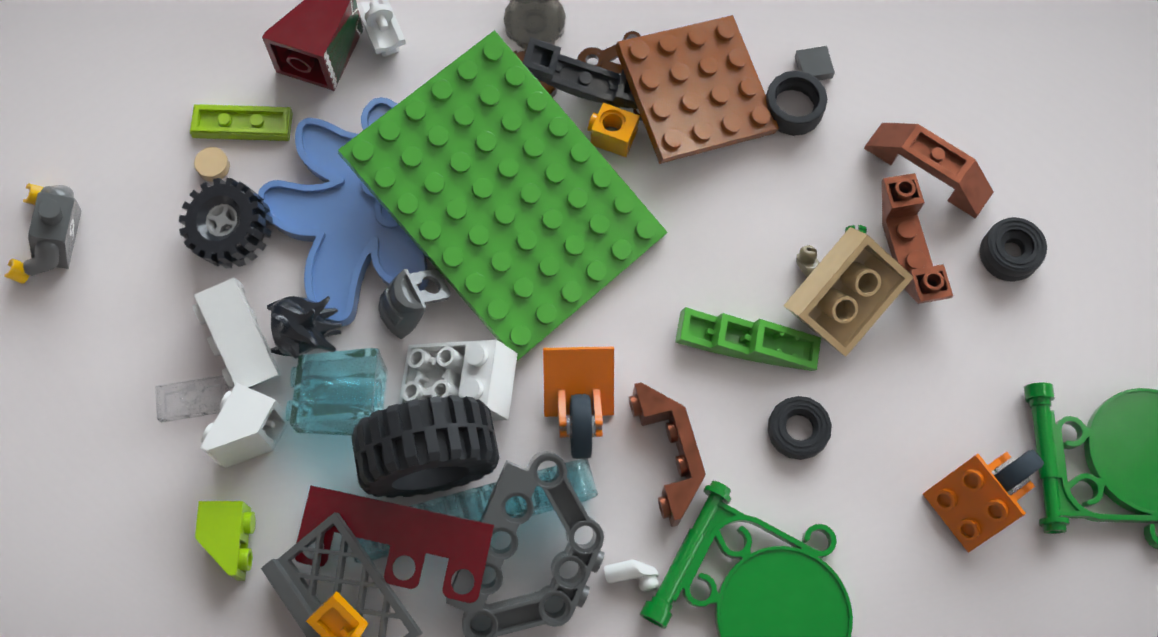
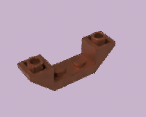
(937, 159)
(906, 240)
(656, 407)

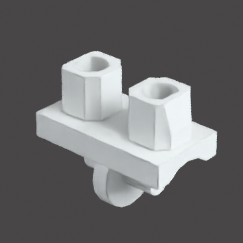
(381, 26)

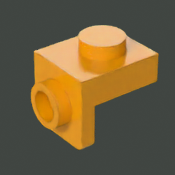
(337, 619)

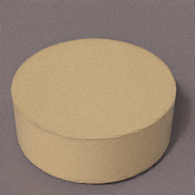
(211, 164)

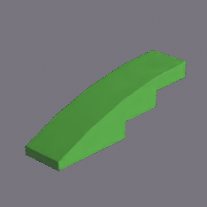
(748, 340)

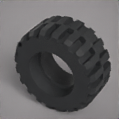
(424, 446)

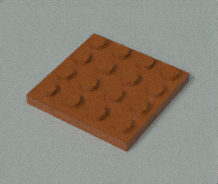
(695, 88)

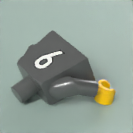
(50, 231)

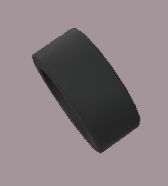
(803, 83)

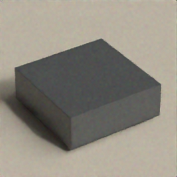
(815, 62)

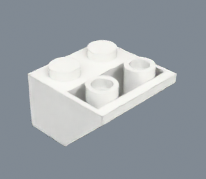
(244, 428)

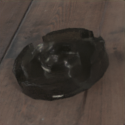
(534, 19)

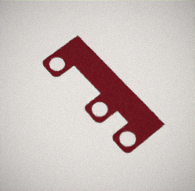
(409, 533)

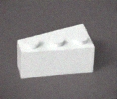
(235, 334)

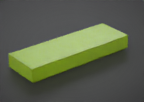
(241, 122)

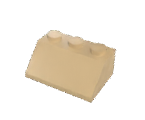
(848, 290)

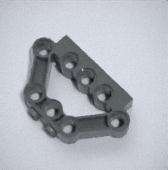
(528, 609)

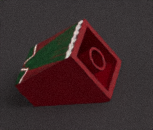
(315, 41)

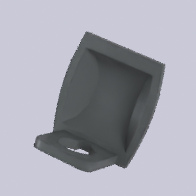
(404, 304)

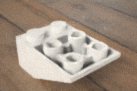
(461, 369)

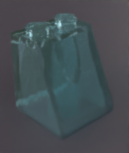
(336, 390)

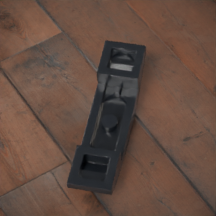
(577, 76)

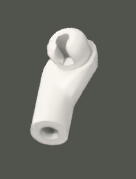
(635, 570)

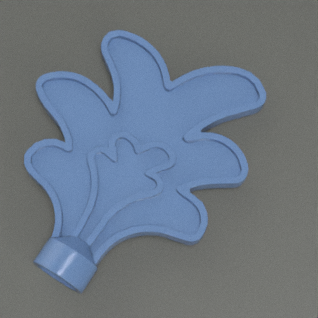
(340, 219)

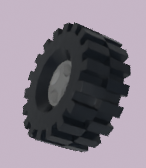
(224, 206)

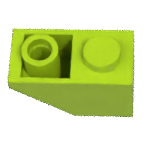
(224, 534)

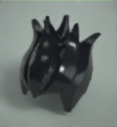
(301, 326)

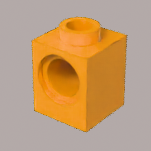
(613, 141)

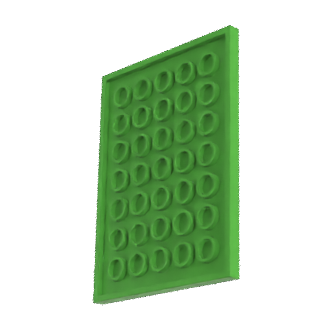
(503, 194)

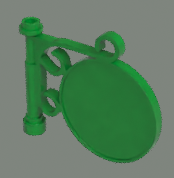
(1118, 452)
(768, 591)

